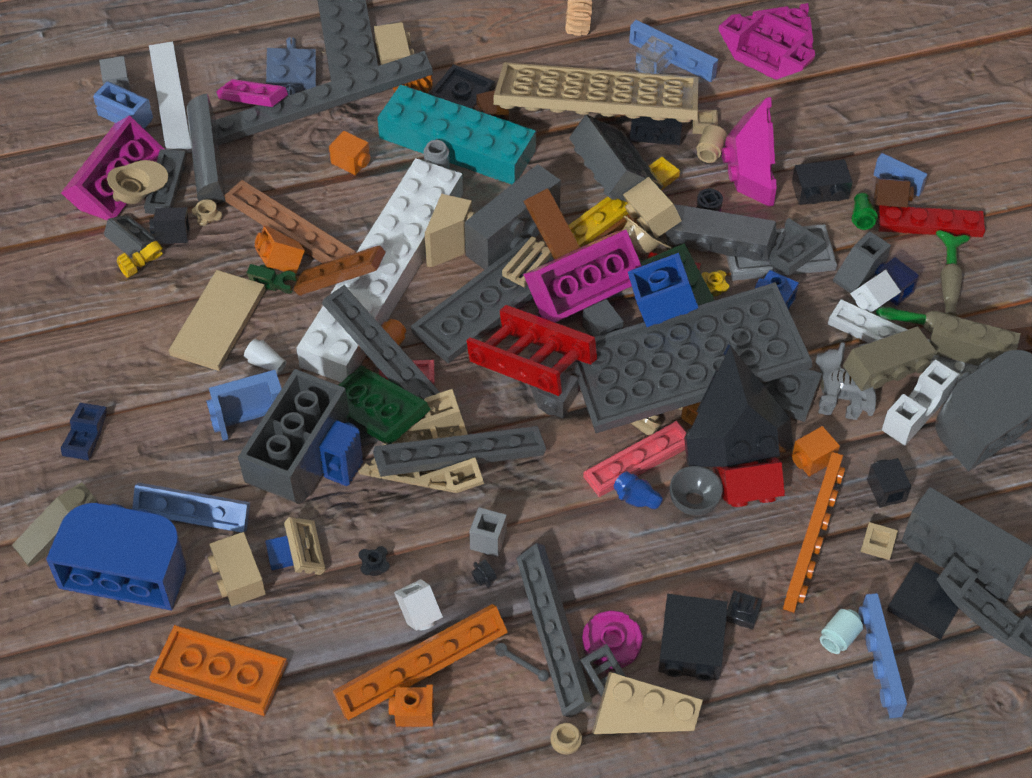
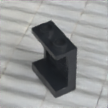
(693, 637)

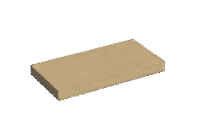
(217, 320)

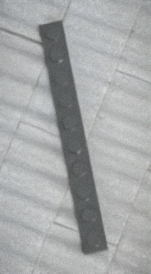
(323, 97)

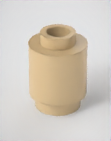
(711, 143)

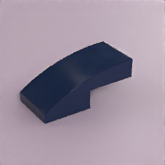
(85, 431)

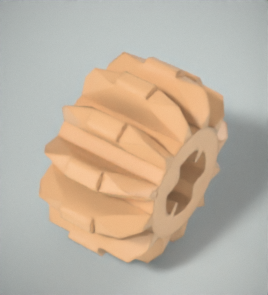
(578, 17)

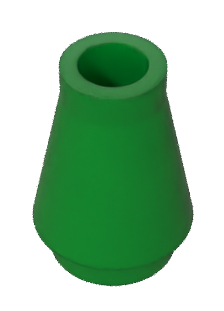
(863, 213)

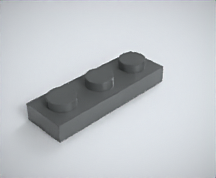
(165, 197)

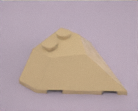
(440, 422)

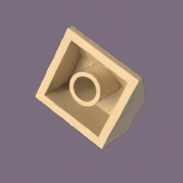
(447, 230)

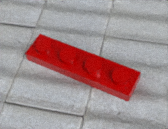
(929, 220)

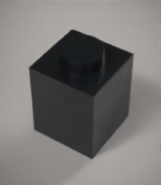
(170, 225)
(888, 482)

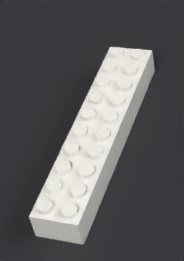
(401, 233)

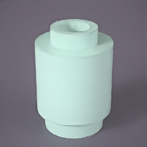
(841, 631)

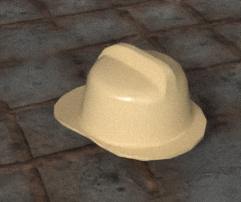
(136, 180)
(641, 240)

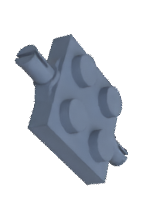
(291, 67)

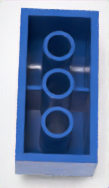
(118, 555)

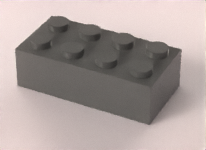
(947, 529)

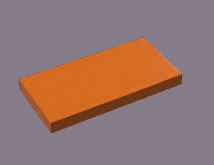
(219, 670)

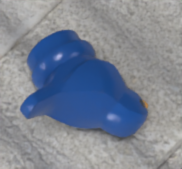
(637, 491)

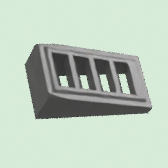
(596, 654)

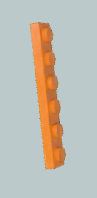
(812, 542)
(420, 661)

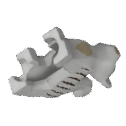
(838, 384)

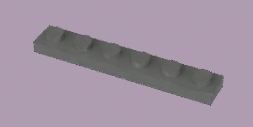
(377, 343)
(447, 451)
(554, 631)

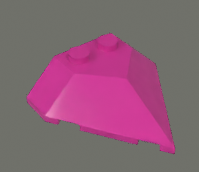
(771, 40)
(751, 154)

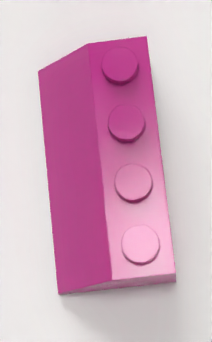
(121, 146)

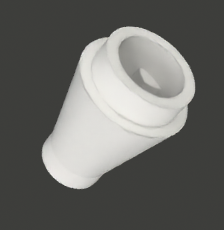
(263, 356)

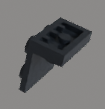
(656, 131)

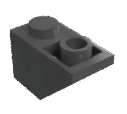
(862, 262)

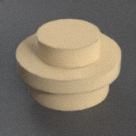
(566, 738)

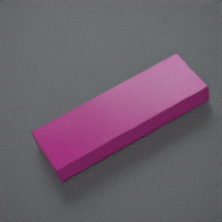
(252, 92)

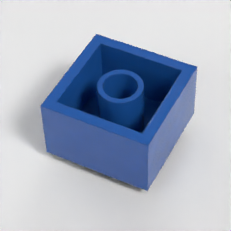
(662, 290)

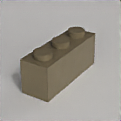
(970, 340)
(889, 359)

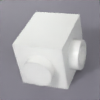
(875, 292)
(418, 605)

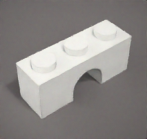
(912, 412)

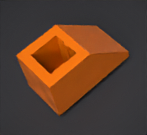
(278, 250)

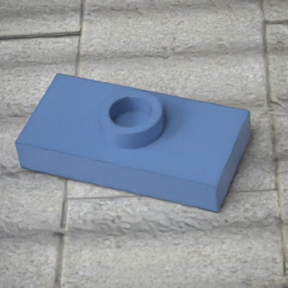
(891, 168)

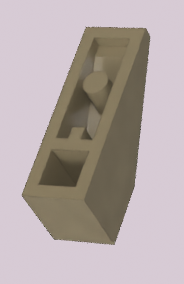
(39, 537)

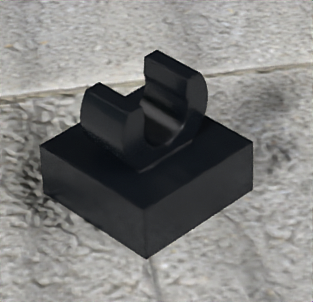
(743, 609)

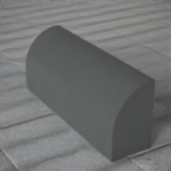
(205, 150)

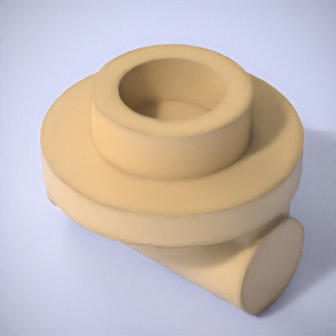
(648, 425)

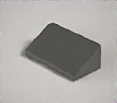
(127, 234)

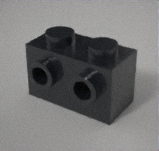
(821, 182)

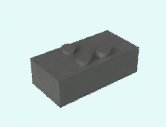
(506, 219)

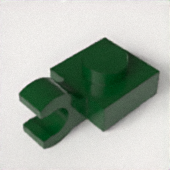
(268, 276)

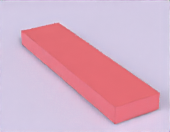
(637, 458)

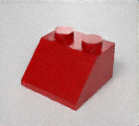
(751, 482)

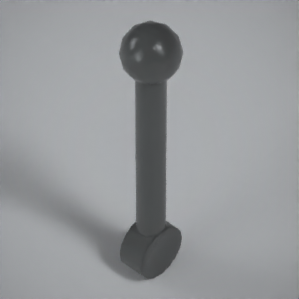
(501, 650)

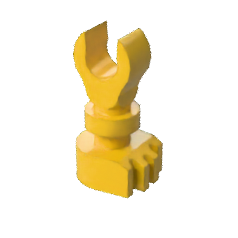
(129, 265)

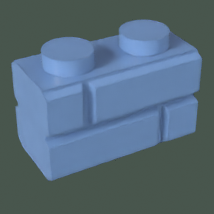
(117, 103)

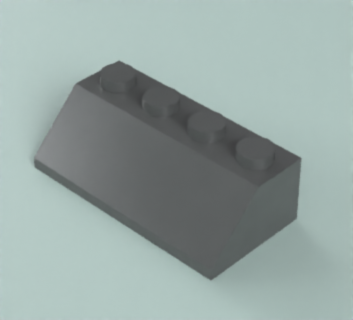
(610, 157)

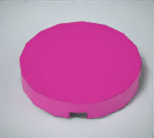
(616, 631)

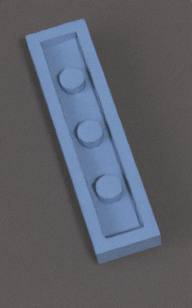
(682, 53)
(192, 507)
(885, 665)

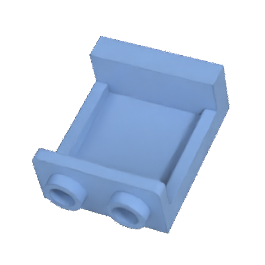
(242, 400)

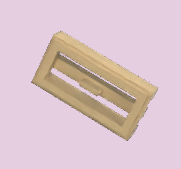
(520, 256)
(300, 546)

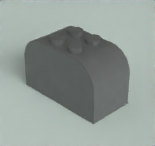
(988, 408)
(286, 443)

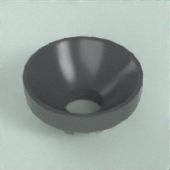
(699, 481)

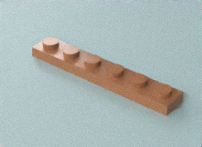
(274, 215)

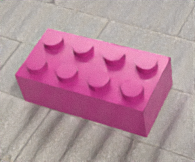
(583, 276)

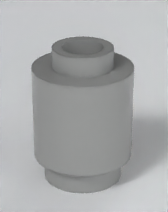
(437, 153)

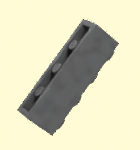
(723, 233)

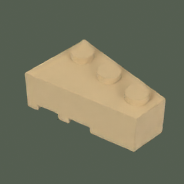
(643, 707)

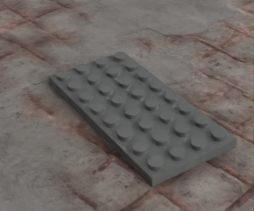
(672, 362)

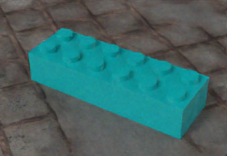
(473, 137)

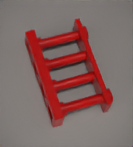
(534, 330)

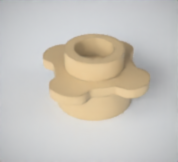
(206, 212)

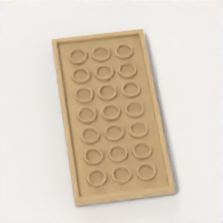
(597, 91)

